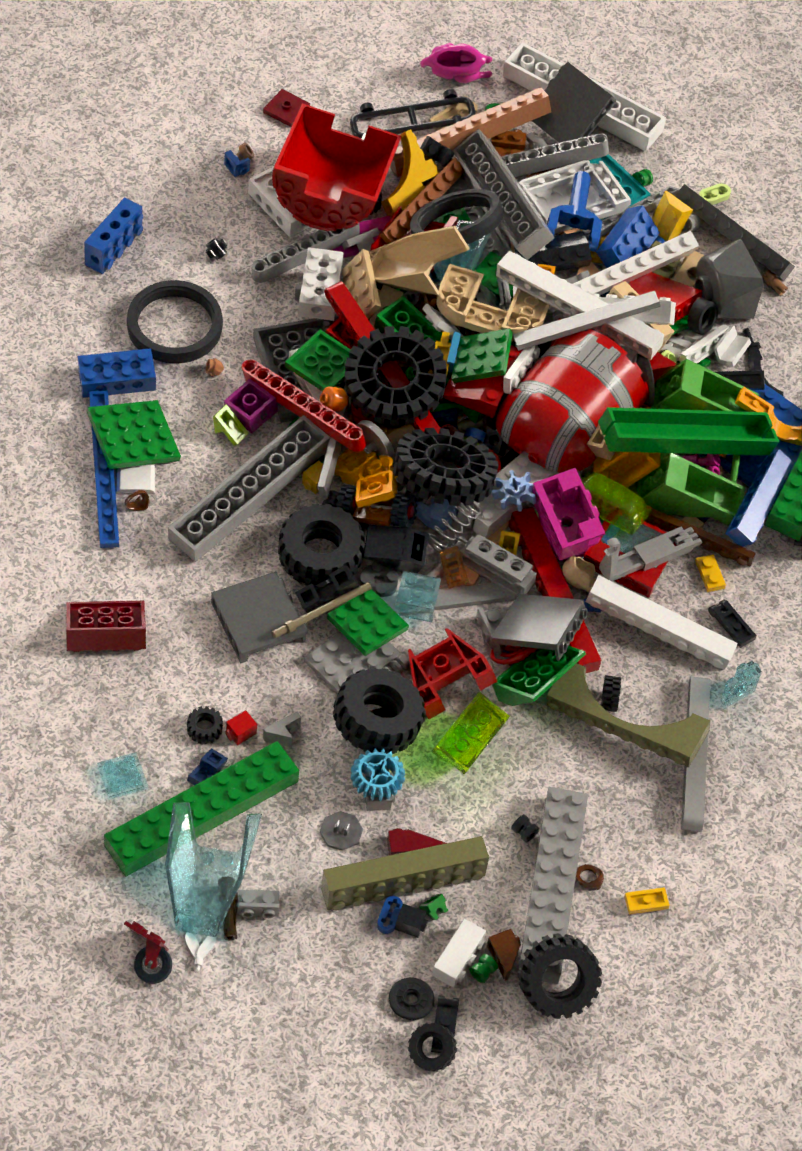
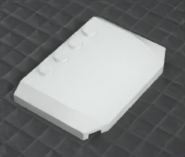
(555, 186)

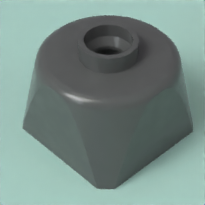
(730, 281)

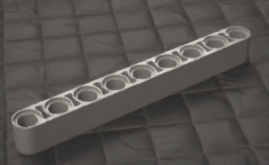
(695, 775)

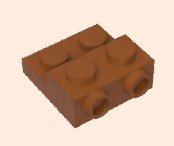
(509, 142)

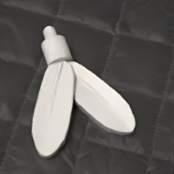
(199, 952)

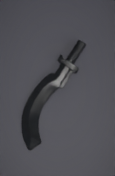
(755, 357)

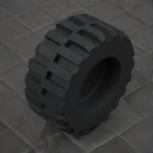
(575, 996)

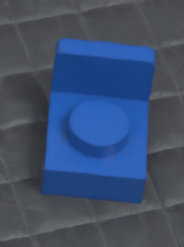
(234, 164)

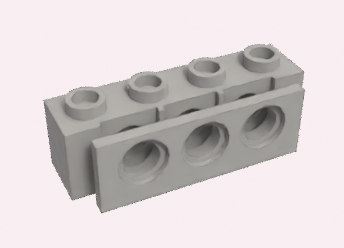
(497, 567)

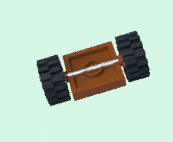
(397, 510)

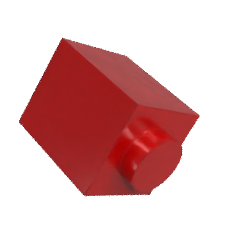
(241, 728)

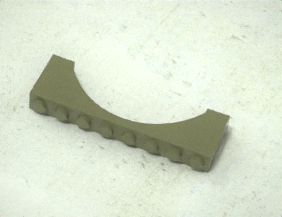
(674, 741)

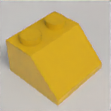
(670, 216)

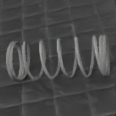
(436, 540)

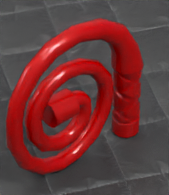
(516, 657)

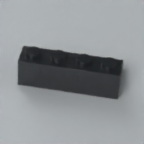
(564, 252)

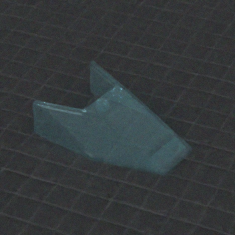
(203, 878)

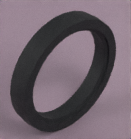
(459, 200)
(180, 289)

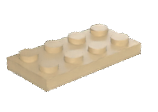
(361, 283)

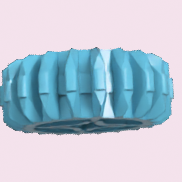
(383, 783)

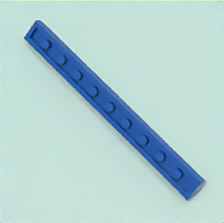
(104, 485)

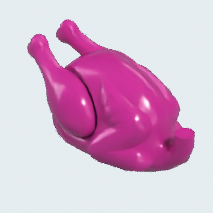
(457, 62)

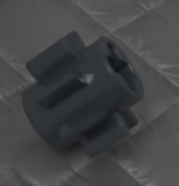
(216, 248)

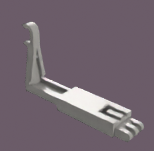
(647, 554)

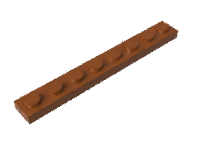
(432, 191)

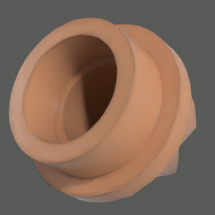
(214, 367)

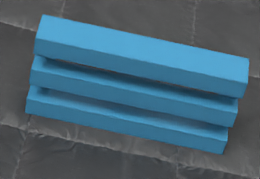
(453, 351)

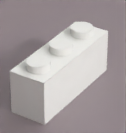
(459, 953)

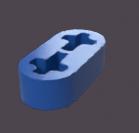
(475, 433)
(385, 912)

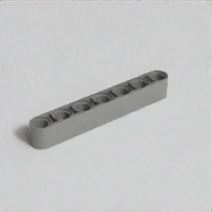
(557, 155)
(296, 252)

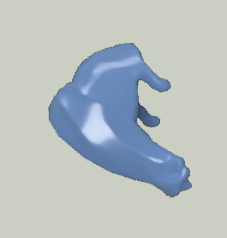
(432, 514)

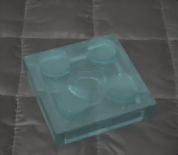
(122, 775)

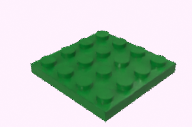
(133, 434)

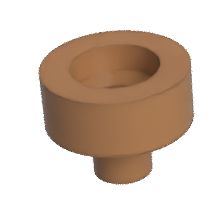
(245, 151)

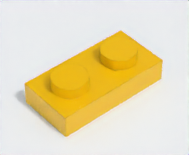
(710, 573)
(646, 900)

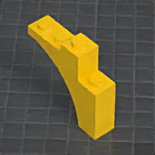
(414, 173)

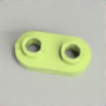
(713, 193)

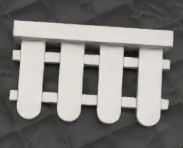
(694, 345)

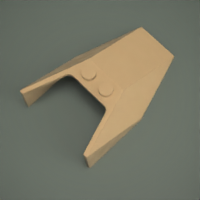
(408, 261)

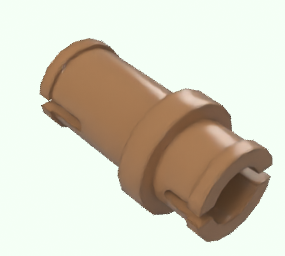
(773, 281)

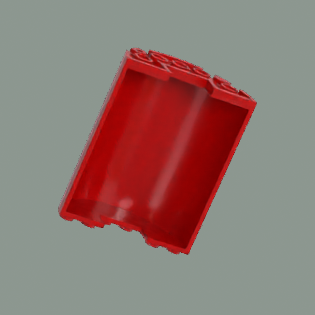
(330, 175)

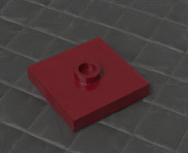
(284, 107)

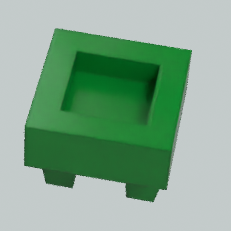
(432, 904)

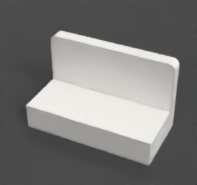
(731, 347)

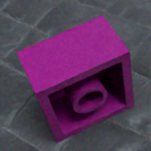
(252, 405)

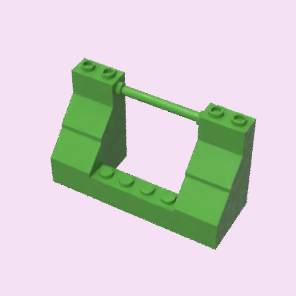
(678, 484)

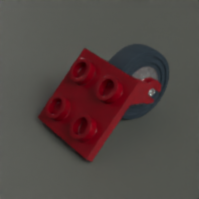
(152, 962)

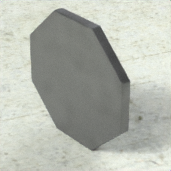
(341, 830)

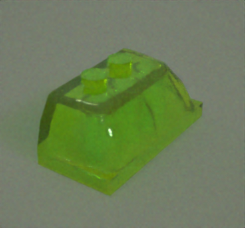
(616, 502)
(470, 733)

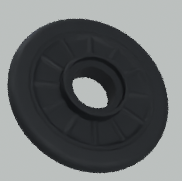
(416, 987)

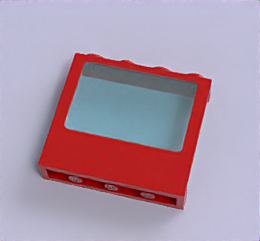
(640, 580)

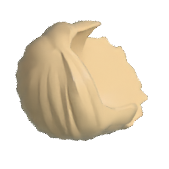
(579, 573)

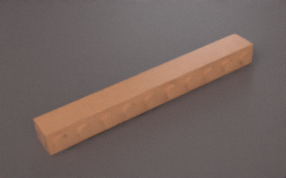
(490, 122)

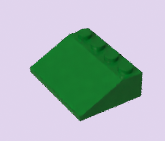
(533, 676)

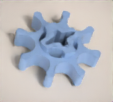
(508, 492)

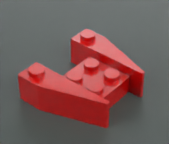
(444, 665)

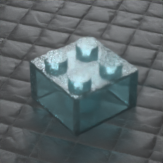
(417, 596)

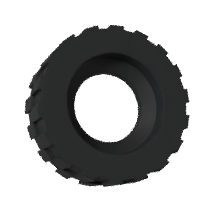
(416, 1043)

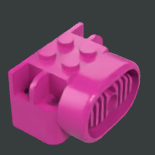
(566, 502)

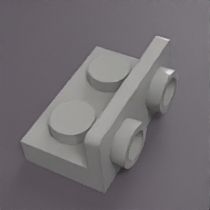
(488, 623)
(258, 903)

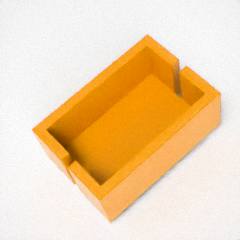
(627, 466)

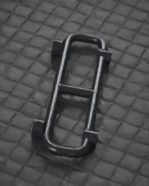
(450, 98)

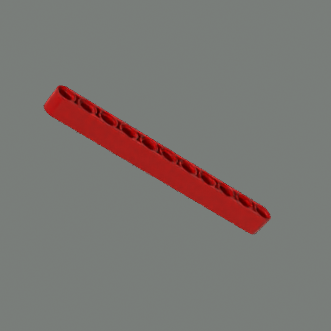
(358, 326)

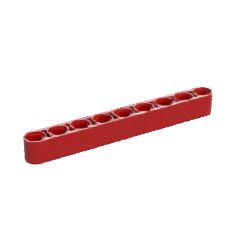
(303, 404)

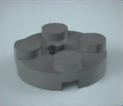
(383, 572)

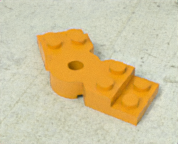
(370, 475)

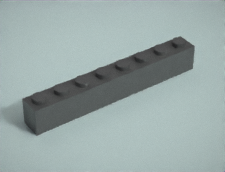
(734, 231)

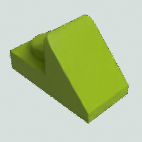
(227, 422)

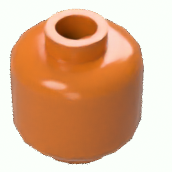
(334, 398)

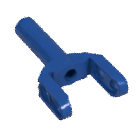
(575, 213)

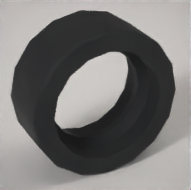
(702, 316)

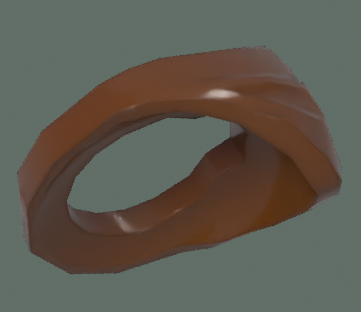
(140, 503)
(597, 883)

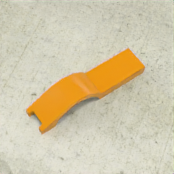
(752, 403)

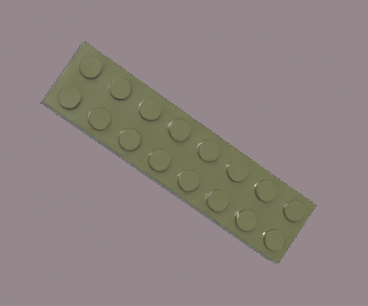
(404, 873)

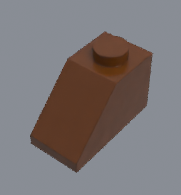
(504, 950)

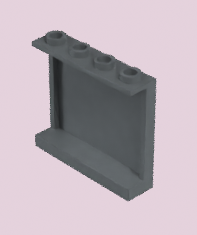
(575, 105)
(253, 611)
(540, 623)

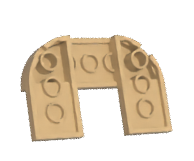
(458, 305)

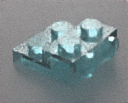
(741, 684)

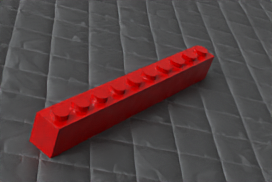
(549, 576)

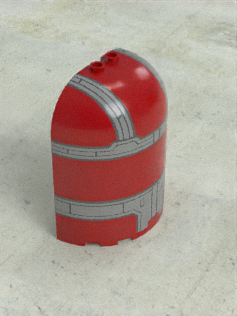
(564, 398)

